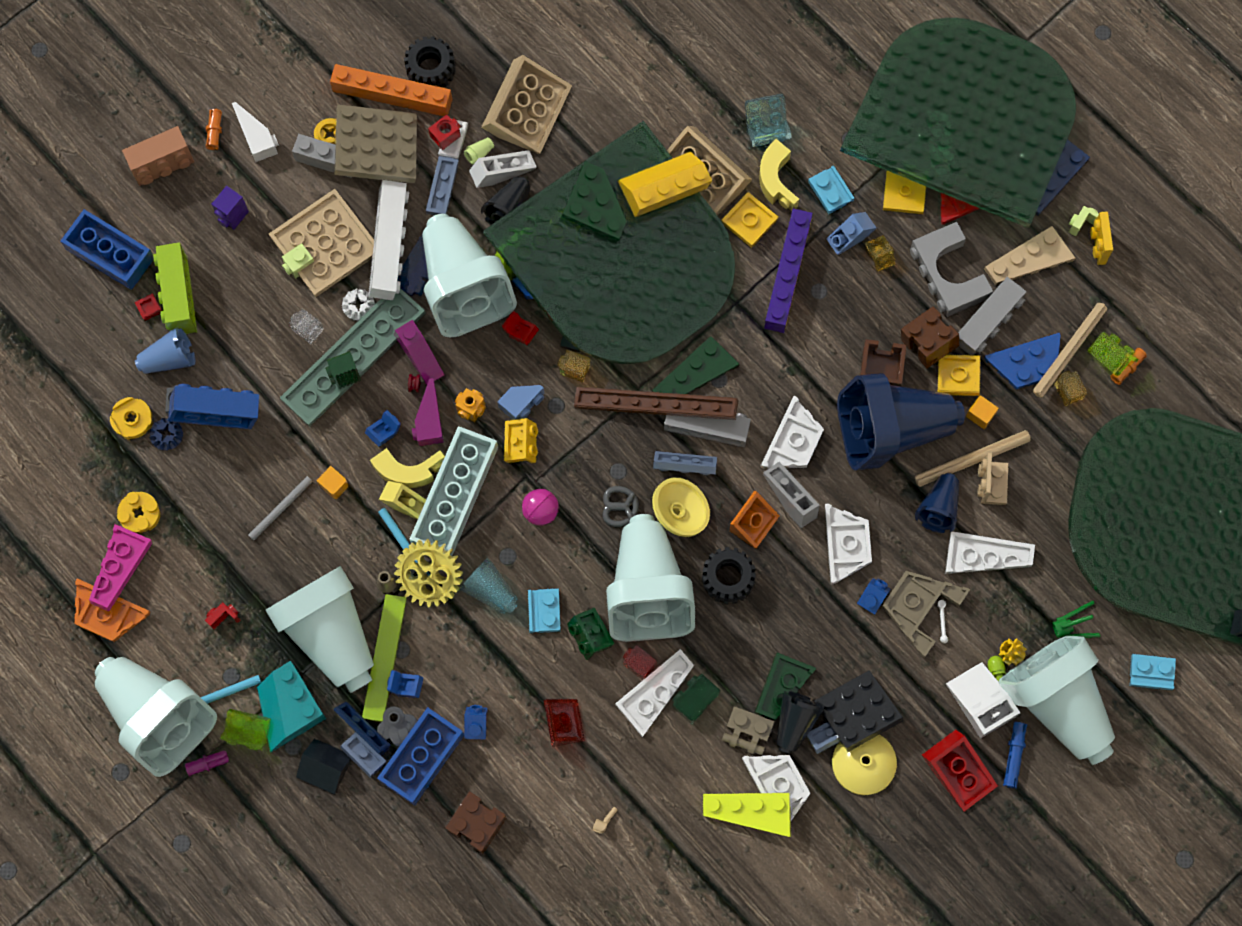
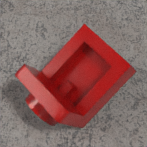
(519, 328)
(219, 614)

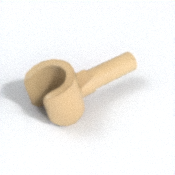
(600, 826)

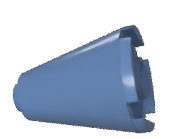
(167, 353)

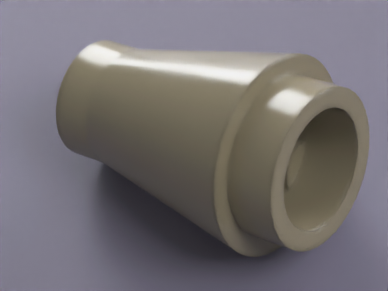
(386, 586)

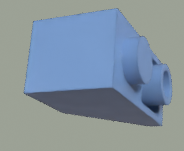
(851, 232)
(519, 400)

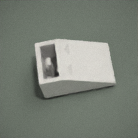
(983, 700)

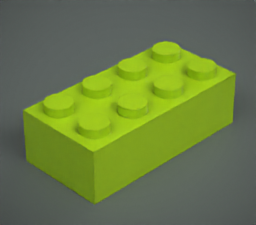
(175, 288)

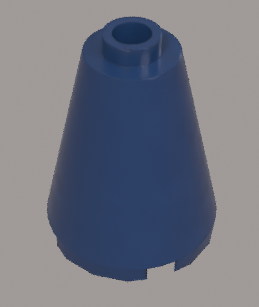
(940, 505)

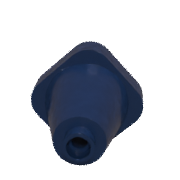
(891, 419)

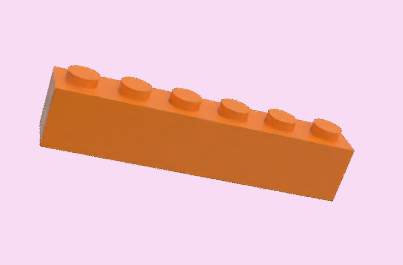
(391, 90)

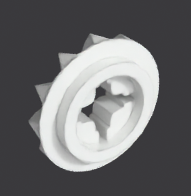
(350, 310)

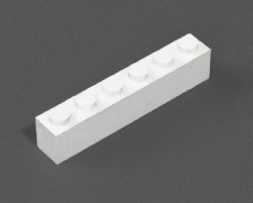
(387, 240)

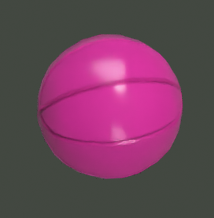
(540, 507)

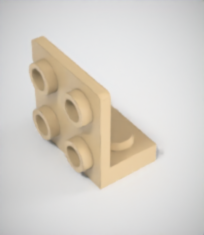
(993, 482)

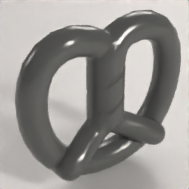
(617, 506)

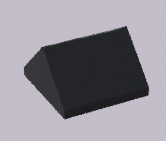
(323, 766)

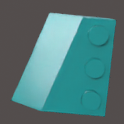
(288, 704)

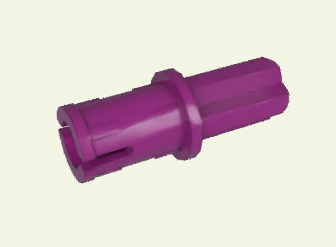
(206, 763)

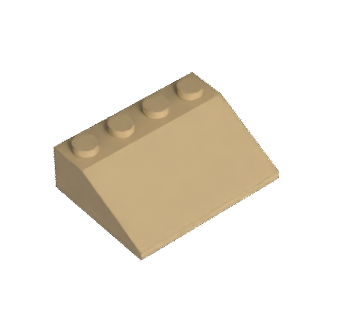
(526, 105)
(726, 176)

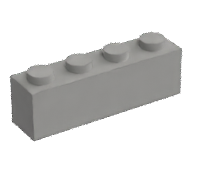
(990, 316)
(719, 430)

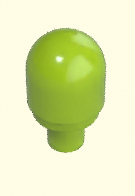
(996, 667)

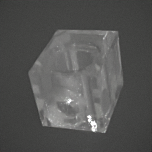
(306, 325)

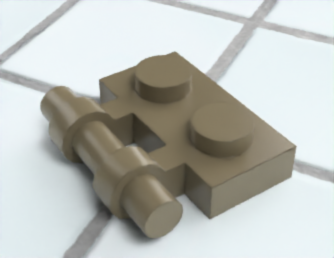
(748, 724)

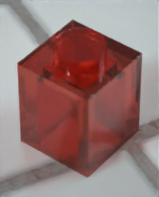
(639, 662)

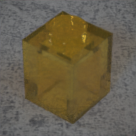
(574, 365)
(1070, 387)

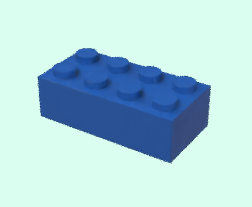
(107, 249)
(213, 406)
(421, 756)

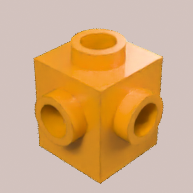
(473, 410)

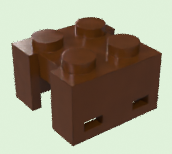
(931, 337)
(886, 362)
(476, 822)

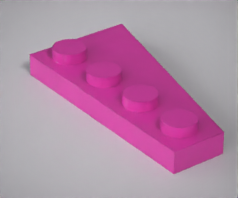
(121, 560)

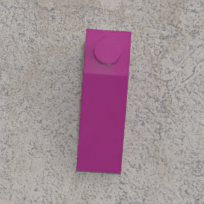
(418, 351)
(427, 421)

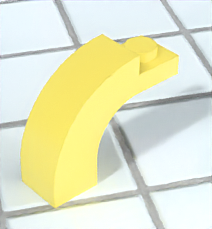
(772, 161)
(410, 476)

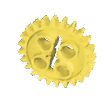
(441, 560)

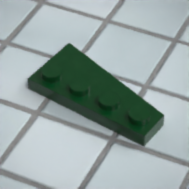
(700, 367)

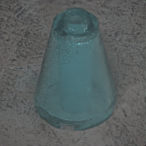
(490, 588)

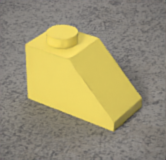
(402, 499)

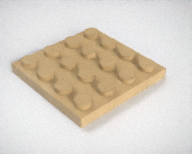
(331, 237)

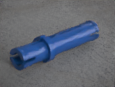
(1015, 754)

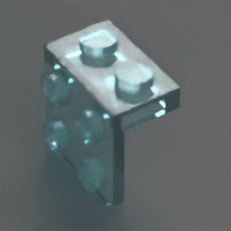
(767, 120)

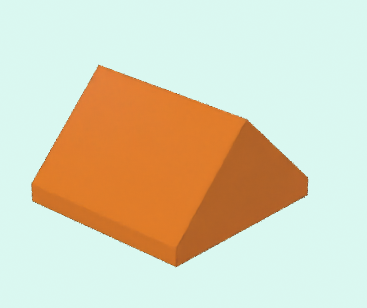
(754, 520)

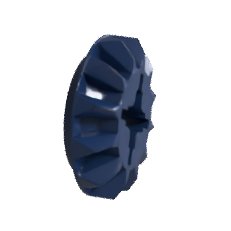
(170, 441)

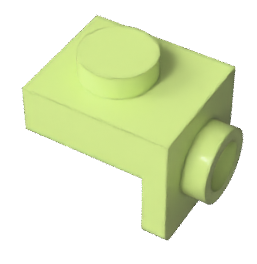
(1077, 221)
(296, 260)

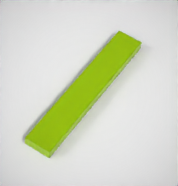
(384, 657)

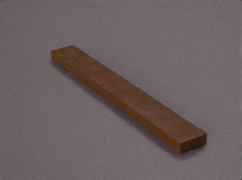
(656, 403)

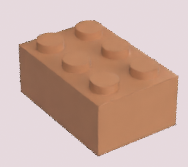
(158, 156)

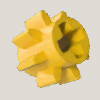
(1012, 651)

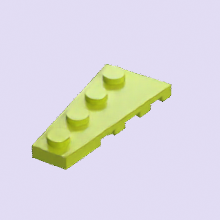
(755, 810)

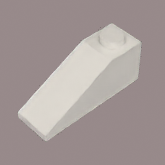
(257, 135)
(499, 168)

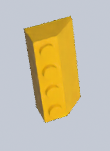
(665, 183)

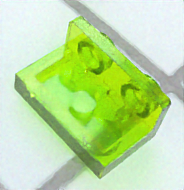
(1112, 353)
(246, 729)

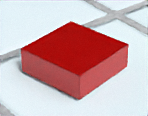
(148, 307)

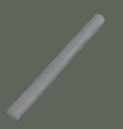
(280, 508)

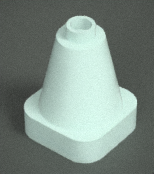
(464, 283)
(648, 590)
(327, 628)
(1064, 696)
(156, 716)

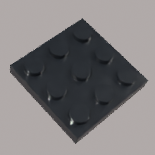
(859, 711)

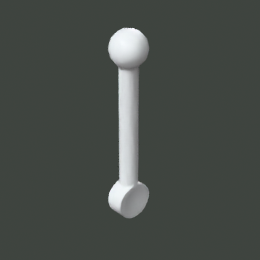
(941, 605)

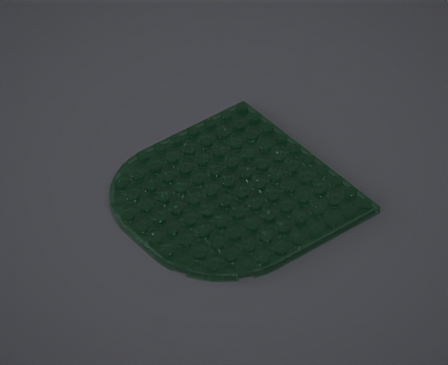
(967, 115)
(625, 295)
(1162, 519)

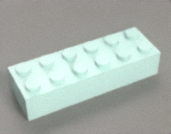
(455, 489)

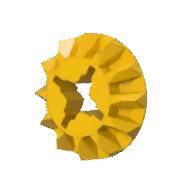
(328, 125)

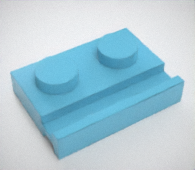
(831, 189)
(544, 610)
(1152, 672)

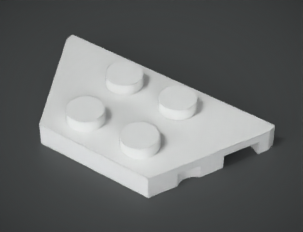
(794, 439)
(847, 543)
(778, 775)

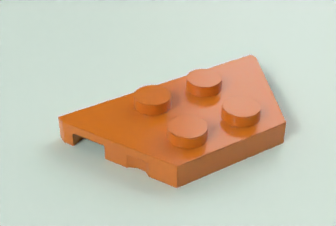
(107, 624)

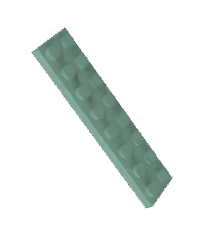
(367, 343)

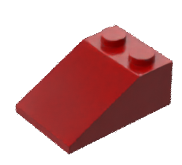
(960, 770)

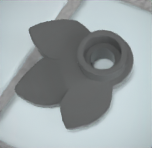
(398, 729)

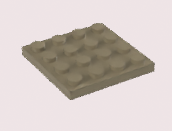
(375, 144)

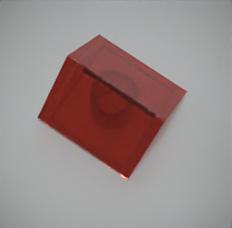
(564, 721)

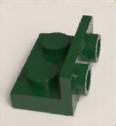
(590, 633)

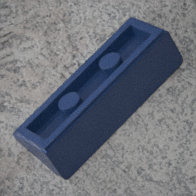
(362, 728)

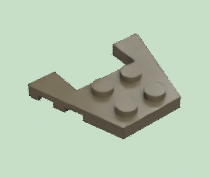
(913, 600)

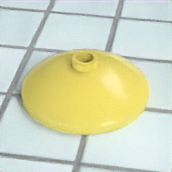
(686, 501)
(861, 777)

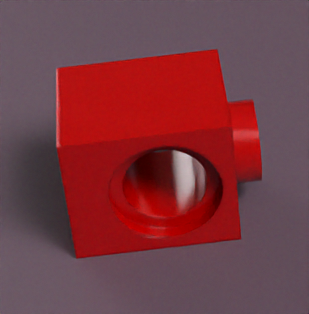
(441, 139)

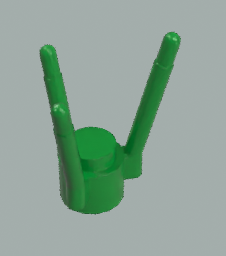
(1063, 627)

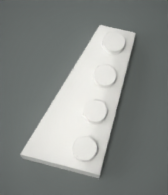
(982, 553)
(651, 695)

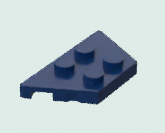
(1027, 362)

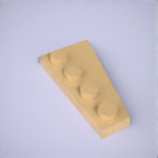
(1036, 254)

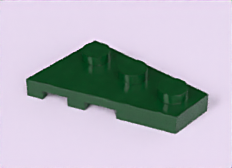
(784, 675)

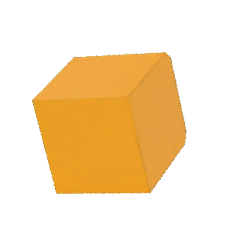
(982, 412)
(332, 482)

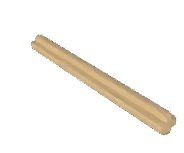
(1070, 350)
(972, 458)

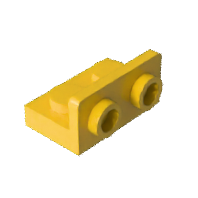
(520, 441)

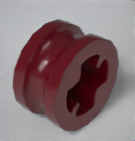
(414, 383)

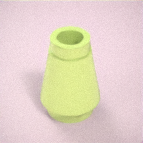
(478, 150)

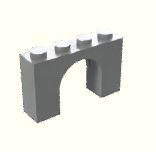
(950, 296)

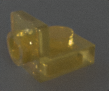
(880, 252)

